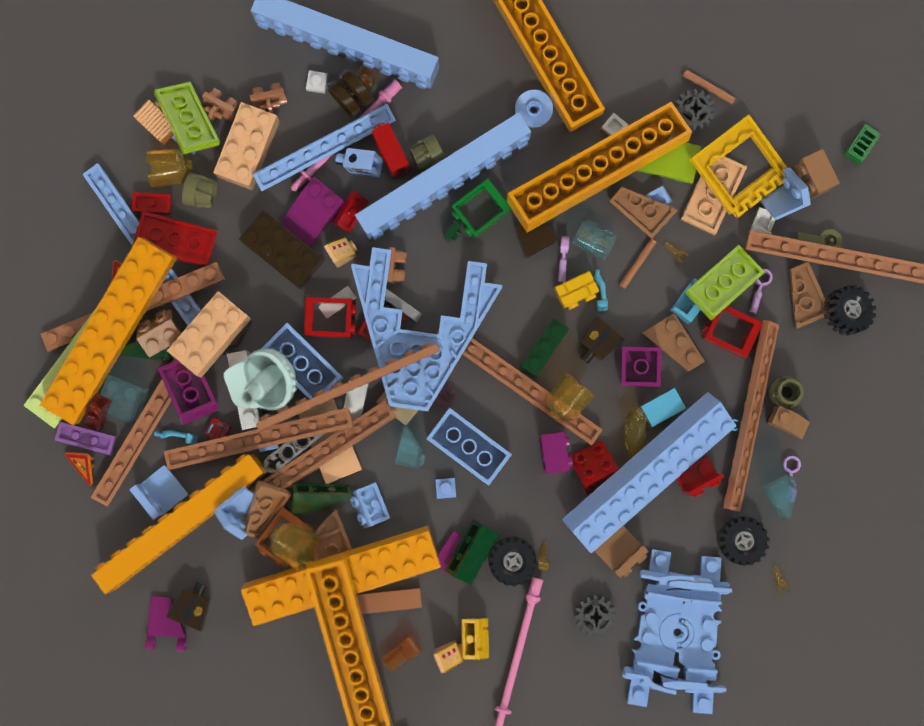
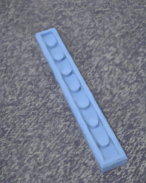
(322, 148)

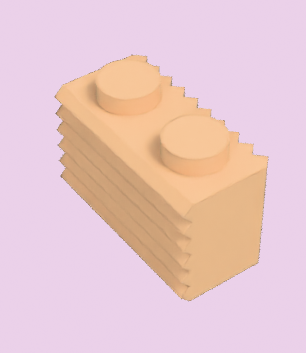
(153, 119)

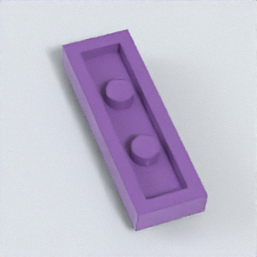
(85, 438)

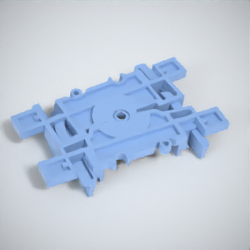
(698, 636)

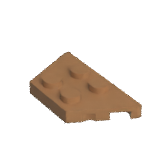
(332, 537)

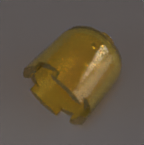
(168, 167)
(568, 399)
(293, 545)

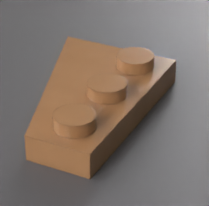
(806, 296)
(675, 342)

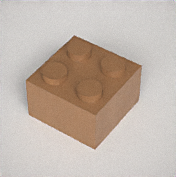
(816, 173)

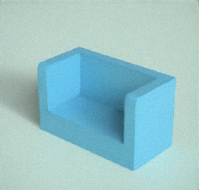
(685, 307)
(663, 407)

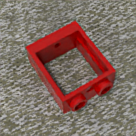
(390, 150)
(310, 318)
(749, 338)

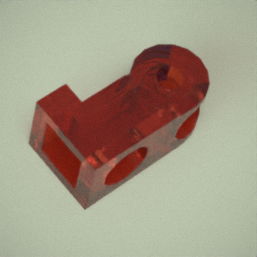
(97, 412)

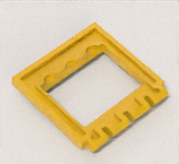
(721, 147)

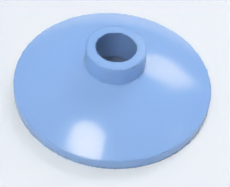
(538, 100)

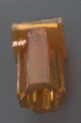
(405, 650)

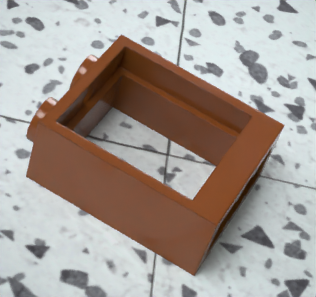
(285, 512)

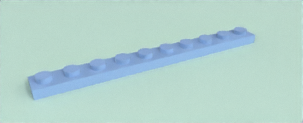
(128, 224)

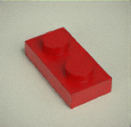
(152, 203)
(346, 217)

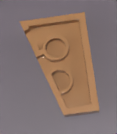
(642, 210)
(264, 507)

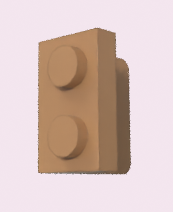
(157, 333)
(622, 552)

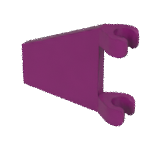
(162, 626)

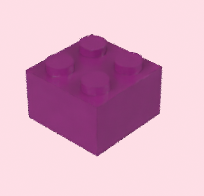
(641, 366)
(555, 453)

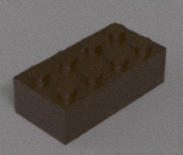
(281, 249)

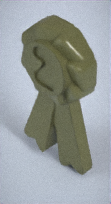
(827, 237)

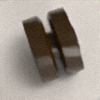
(349, 92)

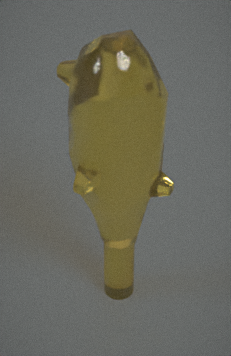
(635, 431)

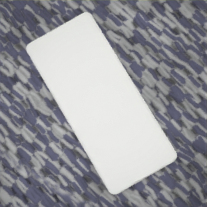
(329, 309)

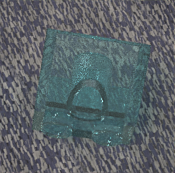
(594, 239)
(126, 398)
(410, 451)
(782, 495)

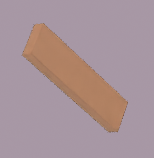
(390, 600)

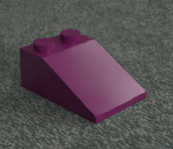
(312, 212)
(187, 392)

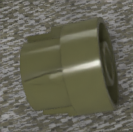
(426, 153)
(199, 191)
(795, 388)

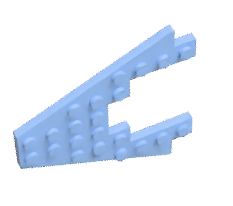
(420, 382)

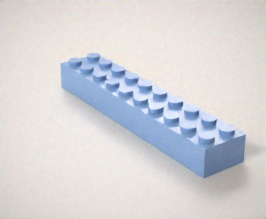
(347, 40)
(444, 176)
(649, 472)

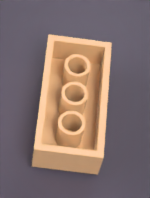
(246, 145)
(209, 334)

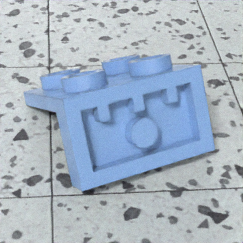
(788, 198)
(159, 492)
(233, 510)

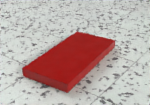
(181, 239)

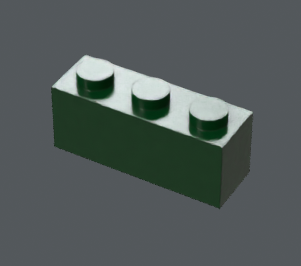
(544, 348)
(471, 552)

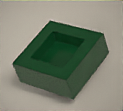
(453, 232)

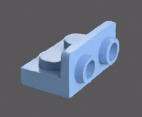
(369, 505)

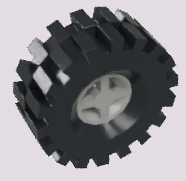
(859, 310)
(752, 541)
(507, 569)

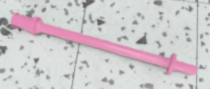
(383, 98)
(532, 599)

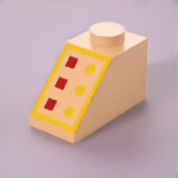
(341, 251)
(448, 655)

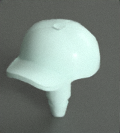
(261, 380)

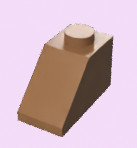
(788, 421)

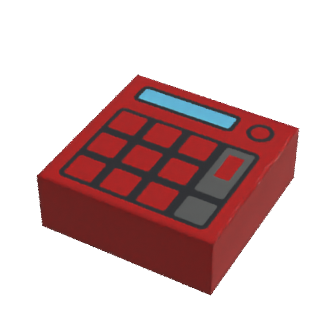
(217, 429)

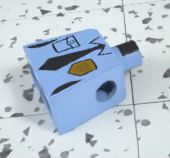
(361, 162)

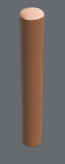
(708, 86)
(637, 264)

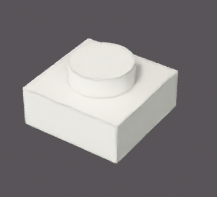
(316, 81)
(613, 124)

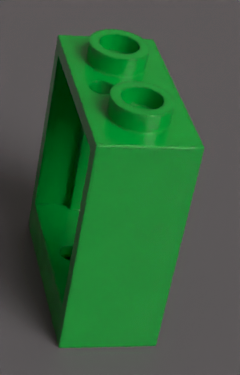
(495, 196)

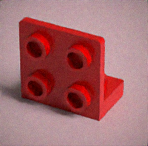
(594, 466)
(698, 477)

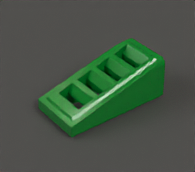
(853, 155)

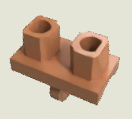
(268, 99)
(217, 107)
(394, 274)

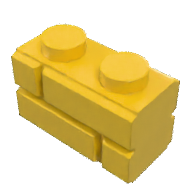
(576, 290)
(475, 638)

